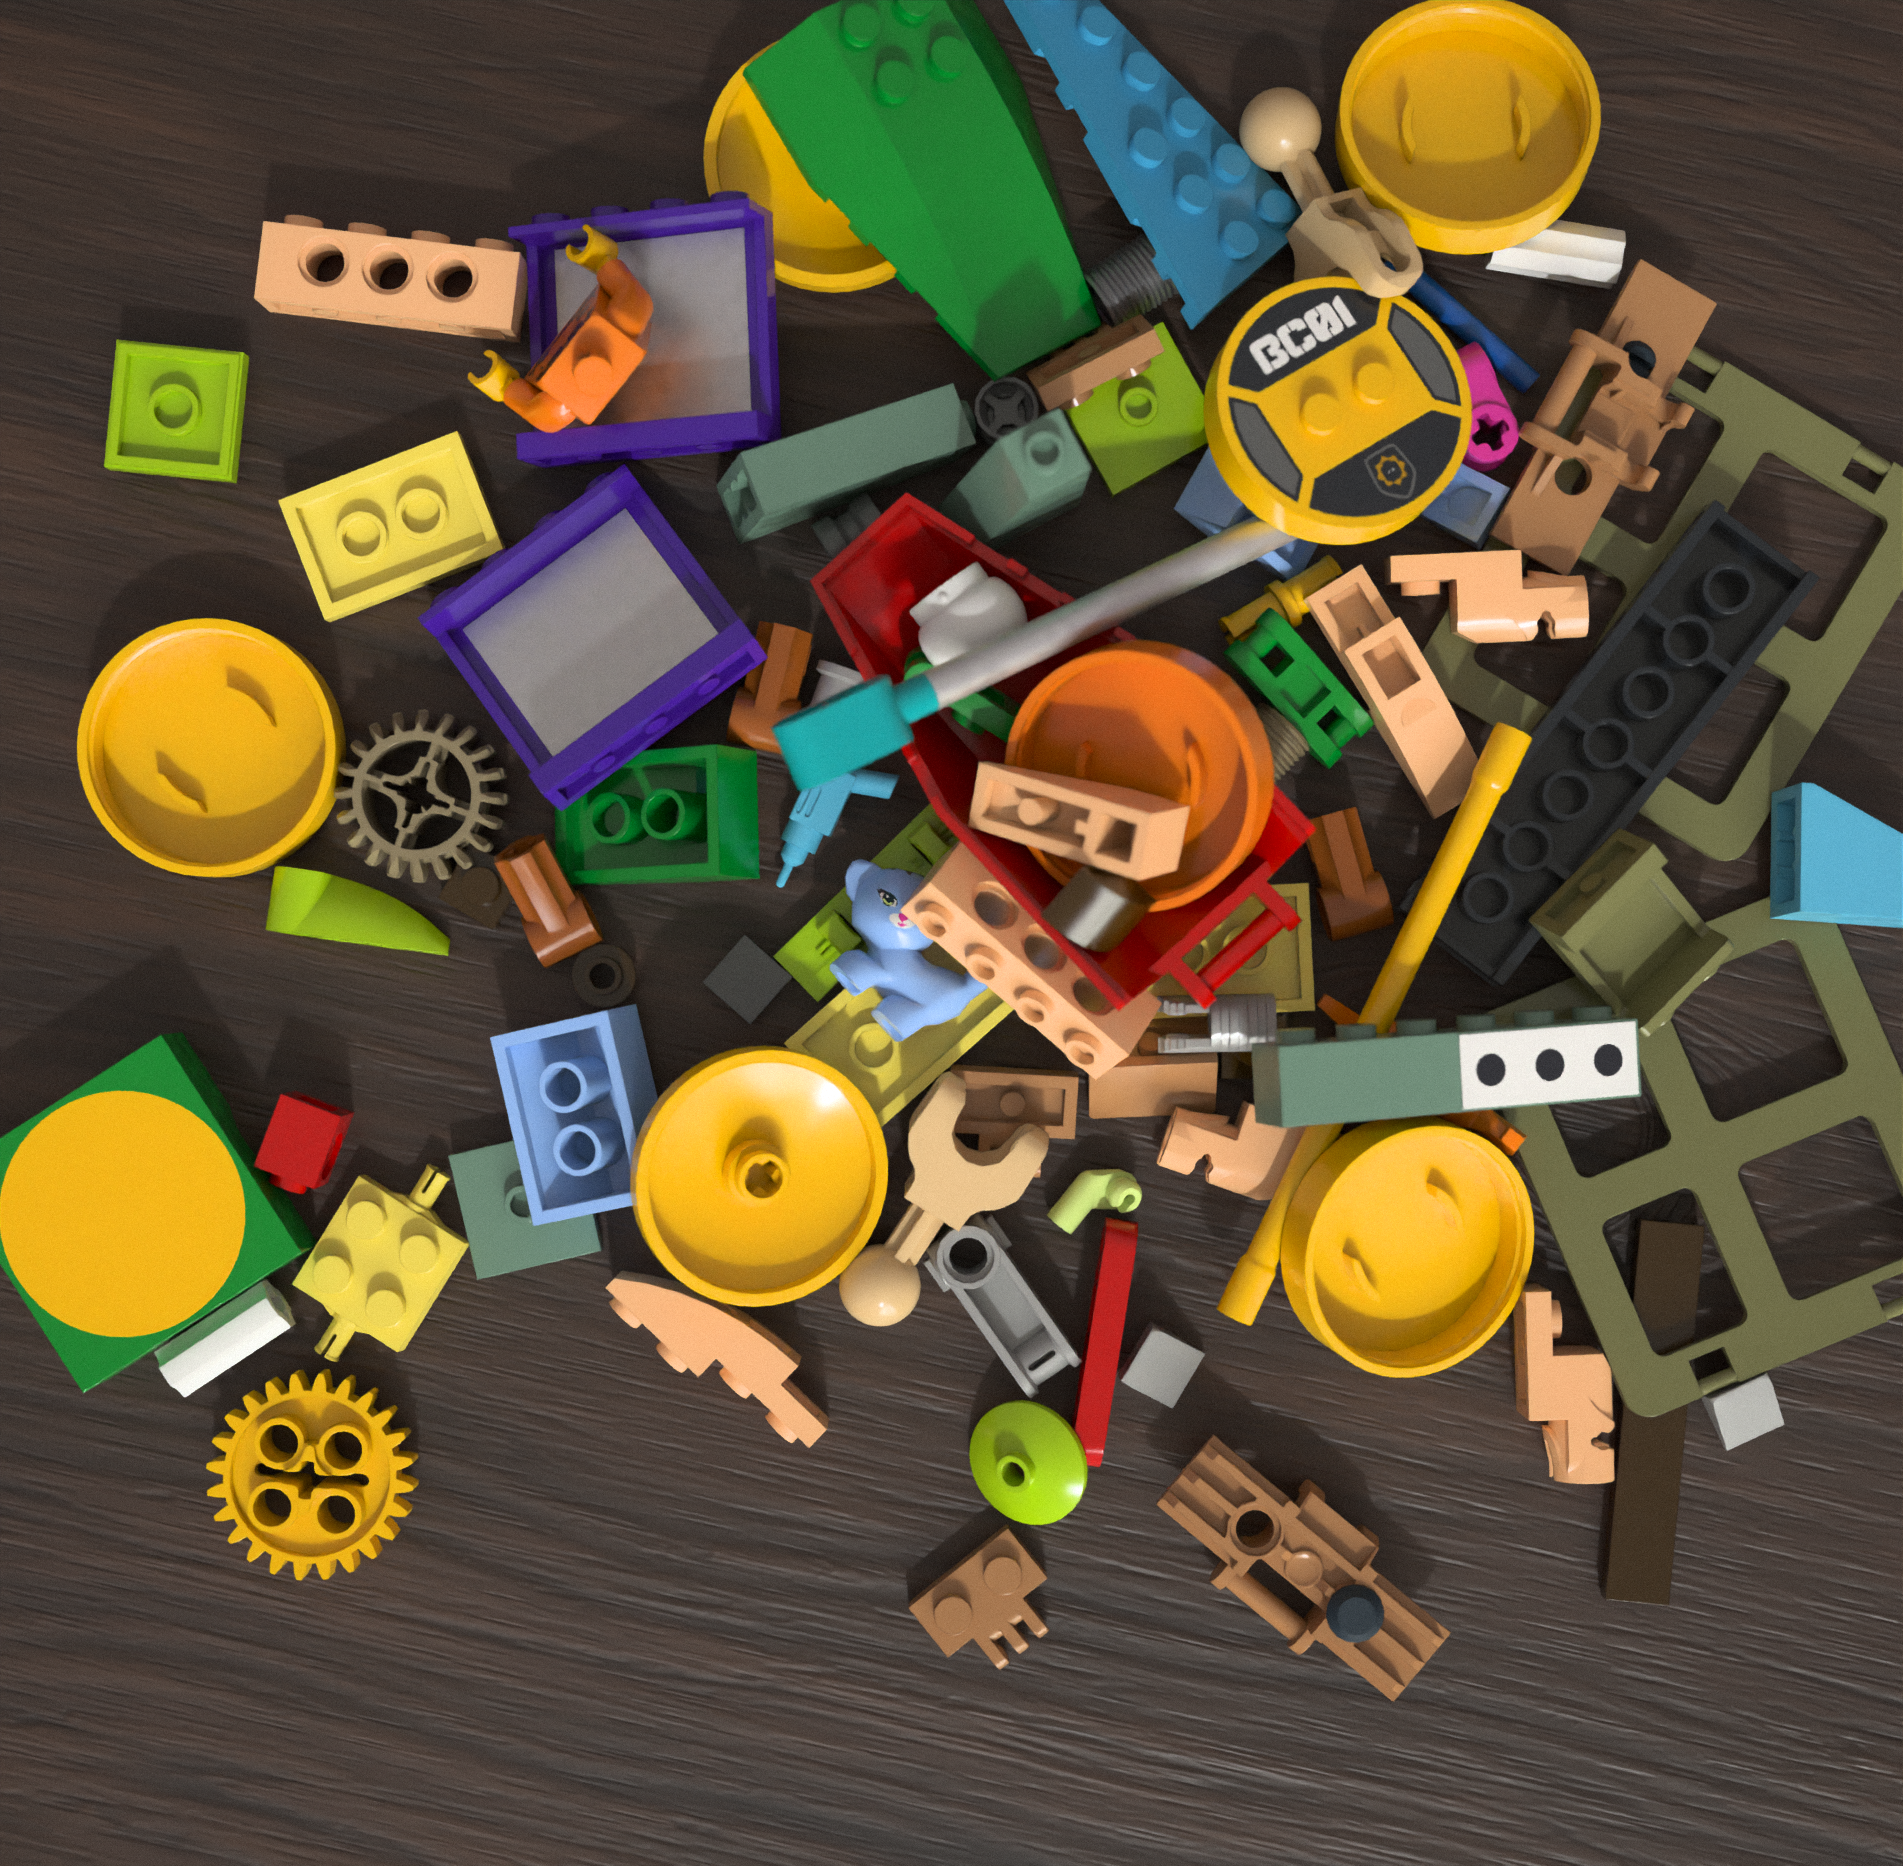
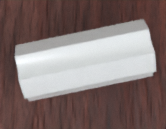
(1566, 254)
(224, 1338)

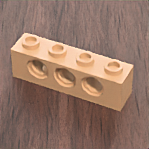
(297, 247)
(1013, 956)

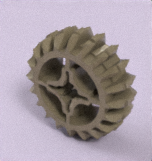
(370, 777)

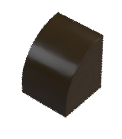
(1098, 908)

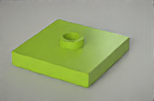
(176, 411)
(1142, 421)

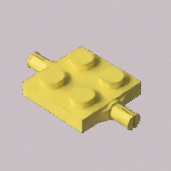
(381, 1263)

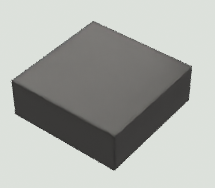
(748, 979)

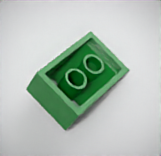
(666, 820)

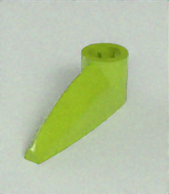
(347, 911)

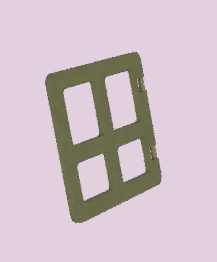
(1814, 672)
(1706, 1160)

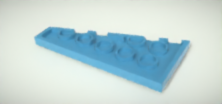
(1162, 154)

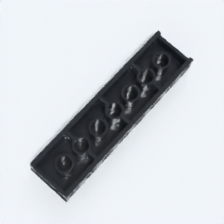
(1618, 731)

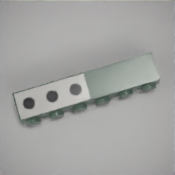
(1445, 1069)

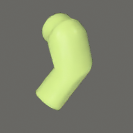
(1095, 1191)

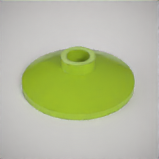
(1045, 1451)

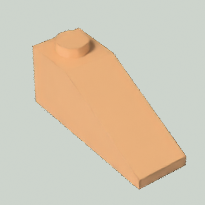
(1080, 819)

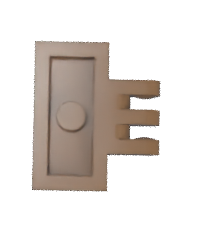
(1091, 361)
(1010, 1097)
(984, 1599)

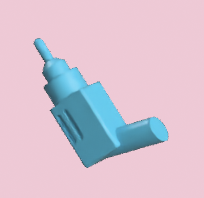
(819, 812)

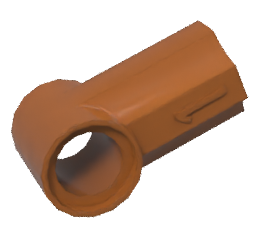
(771, 687)
(1349, 892)
(554, 915)

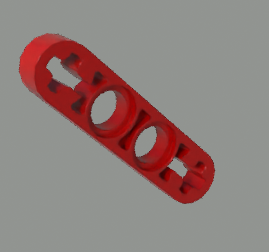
(1104, 1336)

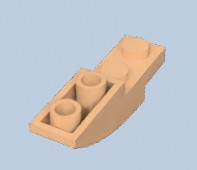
(1397, 688)
(700, 1329)

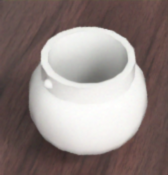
(966, 614)

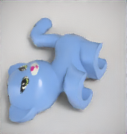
(911, 986)

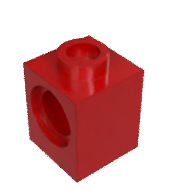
(302, 1142)

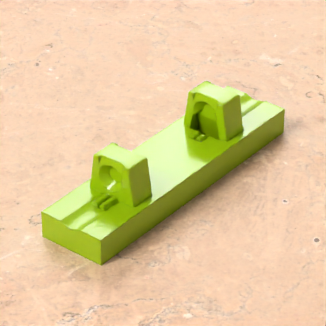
(828, 936)

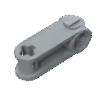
(1003, 1304)

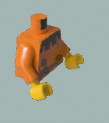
(588, 355)

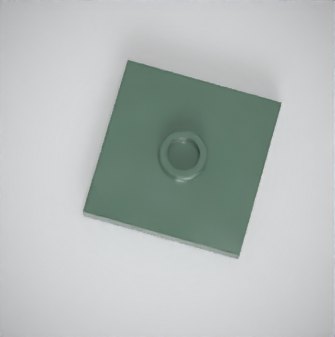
(500, 1217)

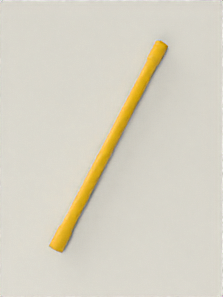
(1489, 782)

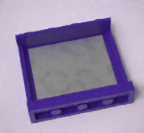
(712, 332)
(592, 637)

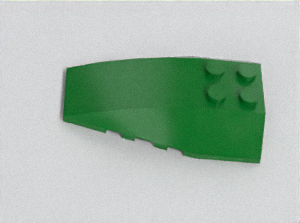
(937, 164)

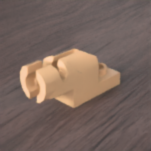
(1492, 598)
(1240, 1156)
(1566, 1388)

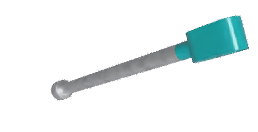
(876, 716)

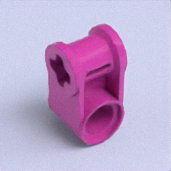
(1489, 412)

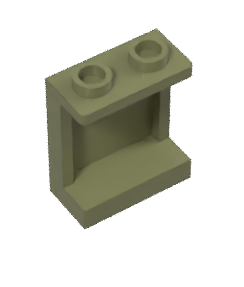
(1631, 932)

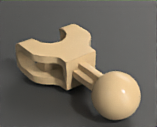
(1336, 231)
(944, 1188)

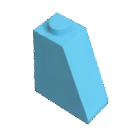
(1833, 861)

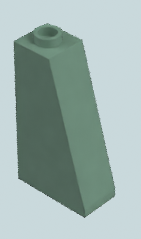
(843, 459)
(1020, 483)

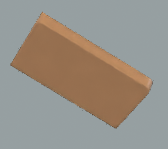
(1154, 1081)

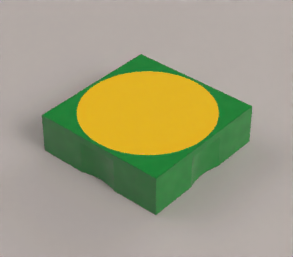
(137, 1210)

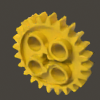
(310, 1530)

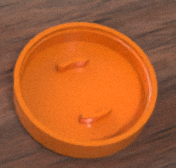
(1160, 726)

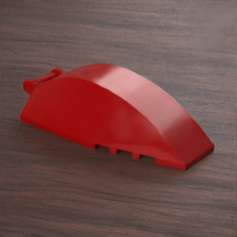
(869, 603)

